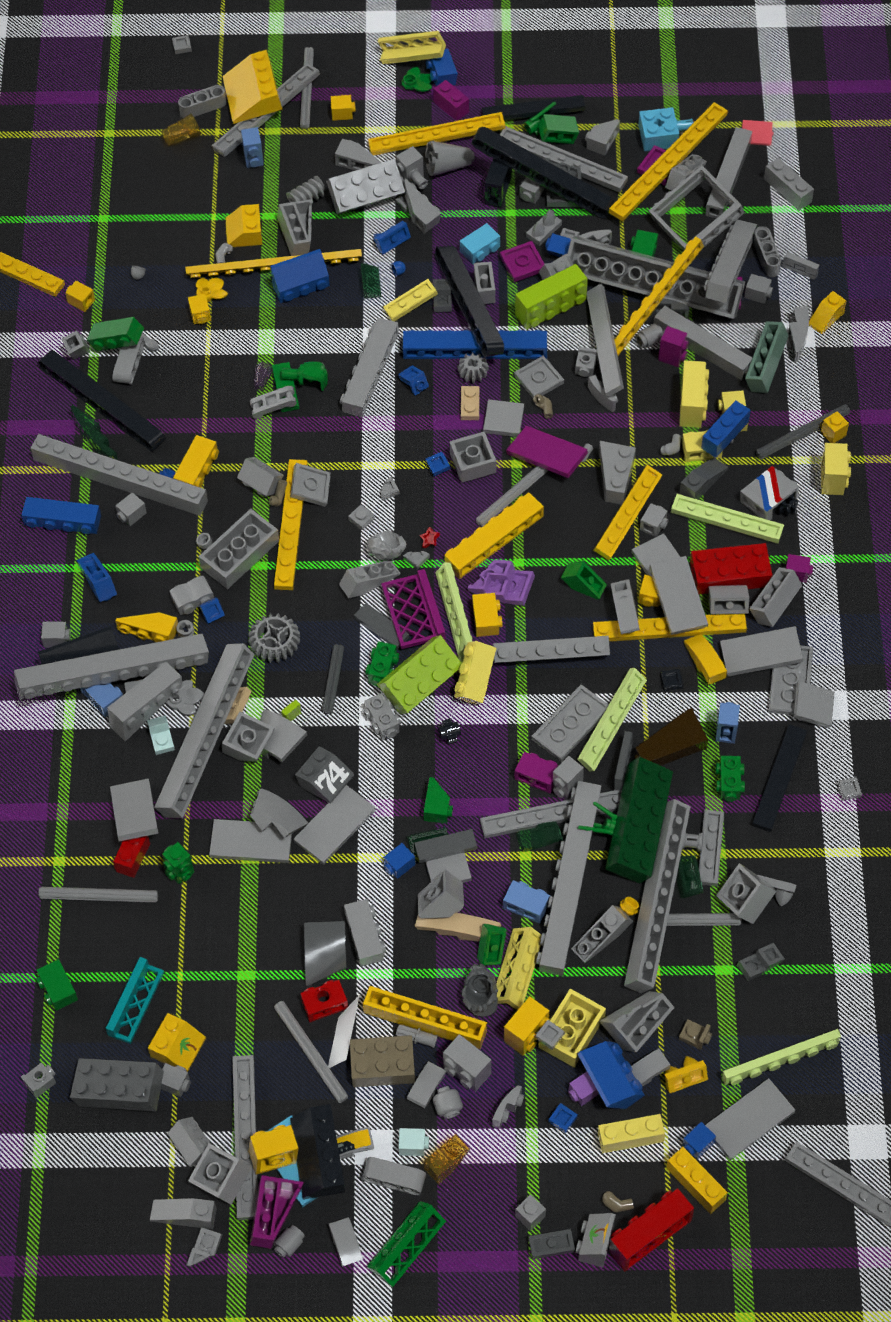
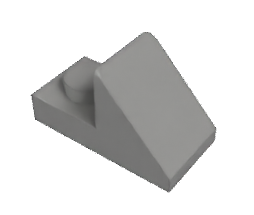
(556, 266)

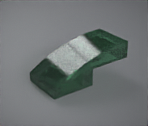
(538, 837)

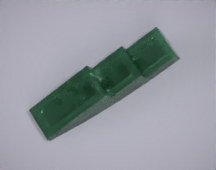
(92, 433)

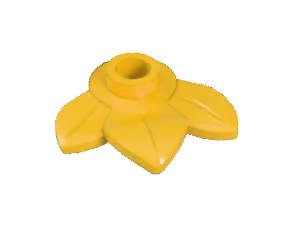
(211, 288)

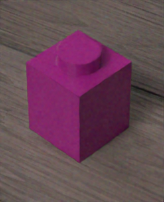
(800, 565)

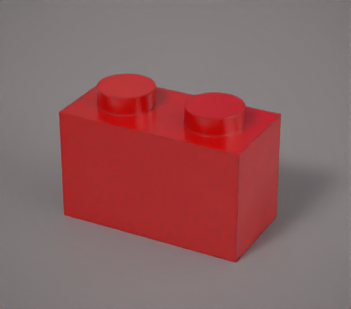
(131, 855)

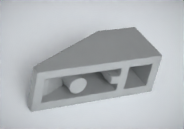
(354, 156)
(184, 1212)

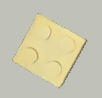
(835, 469)

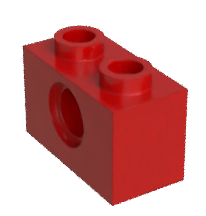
(316, 1009)

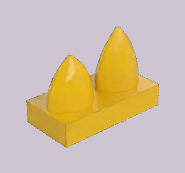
(691, 1074)

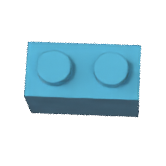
(480, 243)

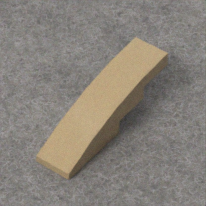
(460, 925)

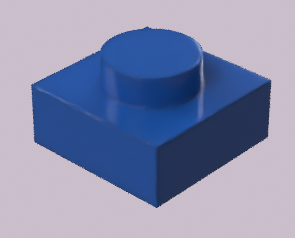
(438, 463)
(211, 610)
(563, 1118)

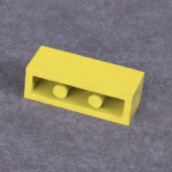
(475, 672)
(631, 1133)

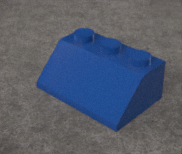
(299, 276)
(611, 1075)

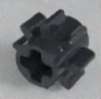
(788, 505)
(449, 731)

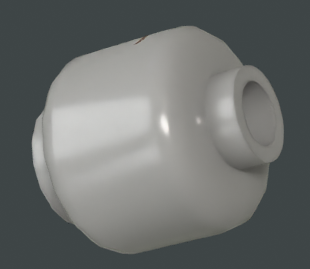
(447, 1102)

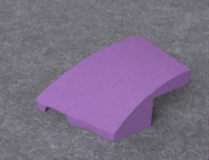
(508, 584)

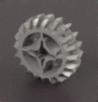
(268, 646)

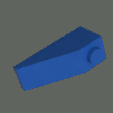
(97, 577)

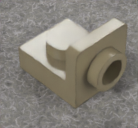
(695, 1034)

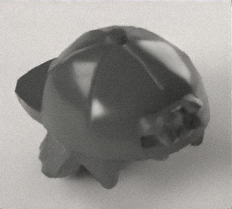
(480, 991)

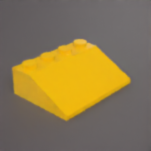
(252, 88)

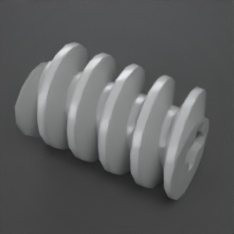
(307, 190)

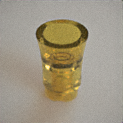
(181, 130)

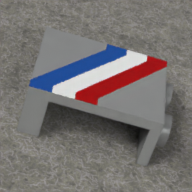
(768, 492)

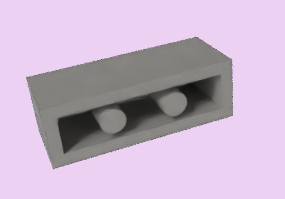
(788, 184)
(775, 597)
(365, 932)

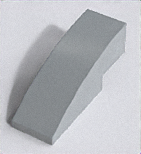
(798, 331)

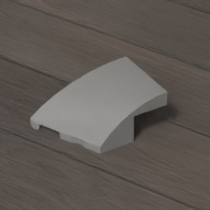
(284, 737)
(272, 809)

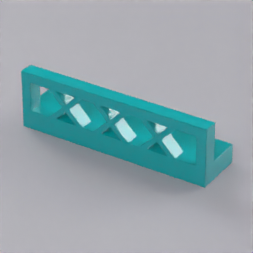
(126, 1000)

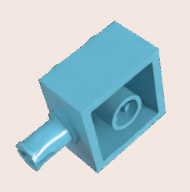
(660, 127)

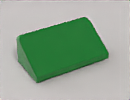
(491, 944)

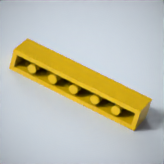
(494, 535)
(424, 1016)

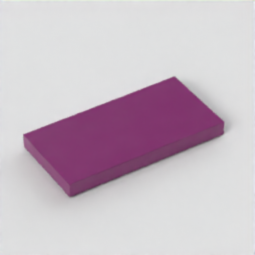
(547, 451)

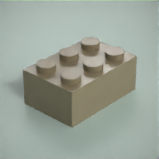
(382, 1061)

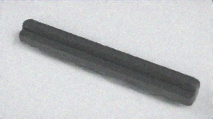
(333, 677)

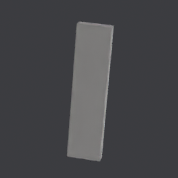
(711, 847)

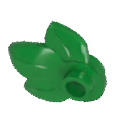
(417, 80)

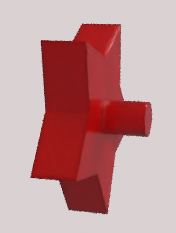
(429, 538)

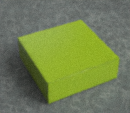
(292, 710)

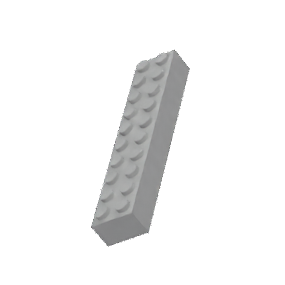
(641, 272)

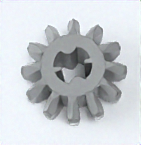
(473, 368)

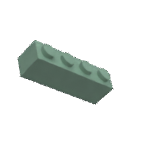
(766, 357)

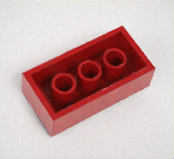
(731, 567)
(650, 1229)

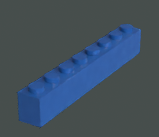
(456, 344)

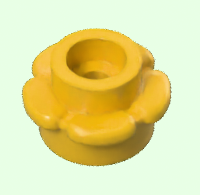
(629, 906)

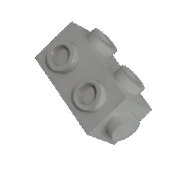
(382, 717)
(189, 1140)

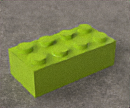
(551, 296)
(420, 674)

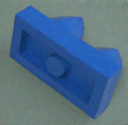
(392, 237)

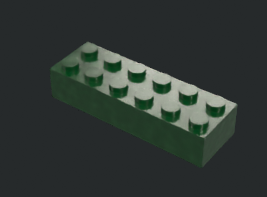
(639, 820)

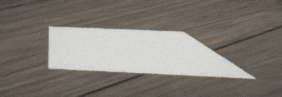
(343, 1034)

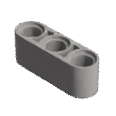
(202, 101)
(767, 251)
(128, 363)
(394, 1176)

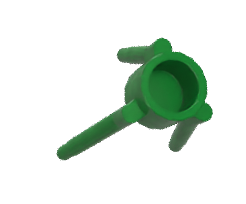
(532, 124)
(608, 825)

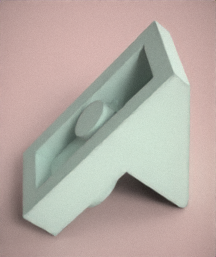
(160, 735)

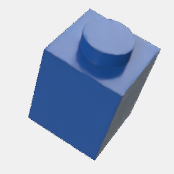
(558, 245)
(399, 861)
(699, 1140)

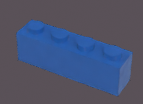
(61, 515)

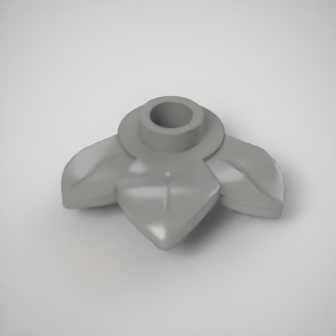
(187, 698)

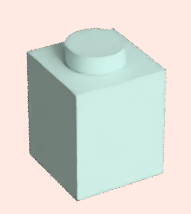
(412, 1142)

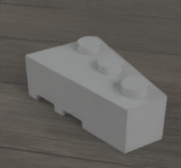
(296, 225)
(616, 470)
(637, 1020)

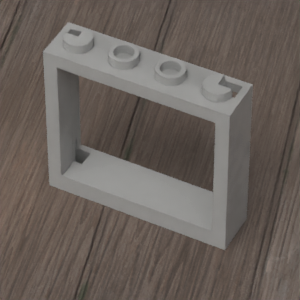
(683, 188)

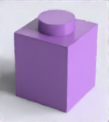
(582, 1089)

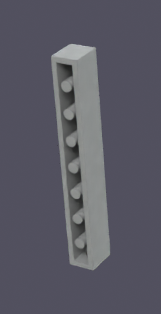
(730, 261)

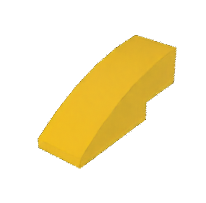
(706, 658)

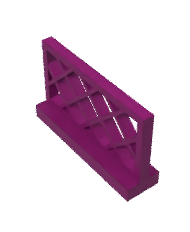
(427, 601)

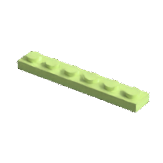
(727, 518)
(454, 608)
(612, 719)
(775, 1060)

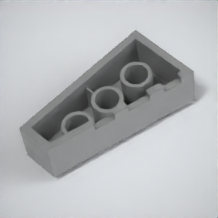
(143, 700)

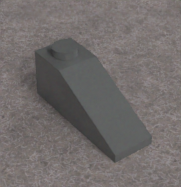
(702, 478)

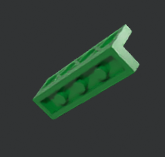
(401, 1238)

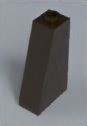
(674, 741)

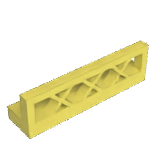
(413, 51)
(521, 966)

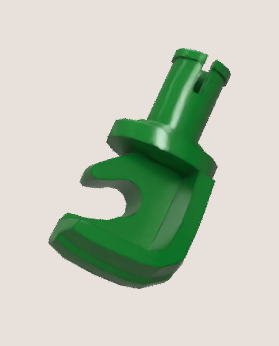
(309, 371)

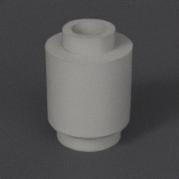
(649, 335)
(288, 1241)

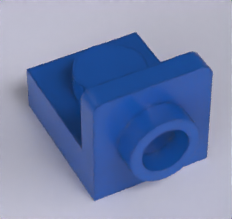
(415, 379)

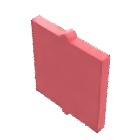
(761, 133)

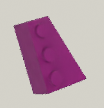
(272, 1208)

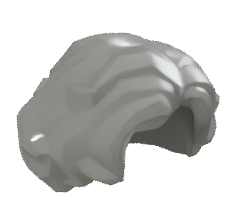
(386, 545)

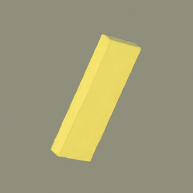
(410, 300)

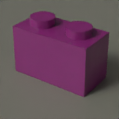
(451, 100)
(673, 346)
(536, 771)

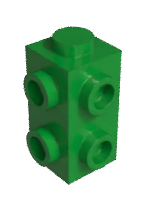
(382, 663)
(730, 781)
(177, 863)

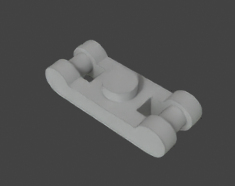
(272, 401)

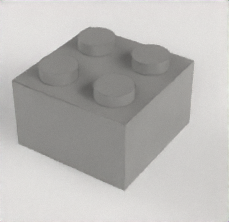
(473, 457)
(466, 1063)
(220, 1173)

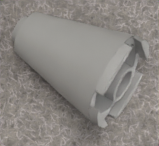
(447, 157)

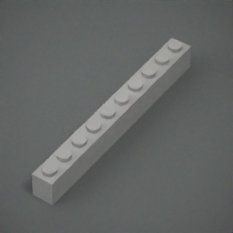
(119, 474)
(109, 666)
(204, 731)
(569, 881)
(657, 900)

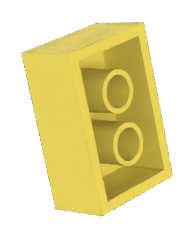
(694, 394)
(580, 1021)

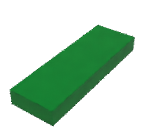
(277, 372)

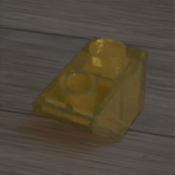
(446, 1158)

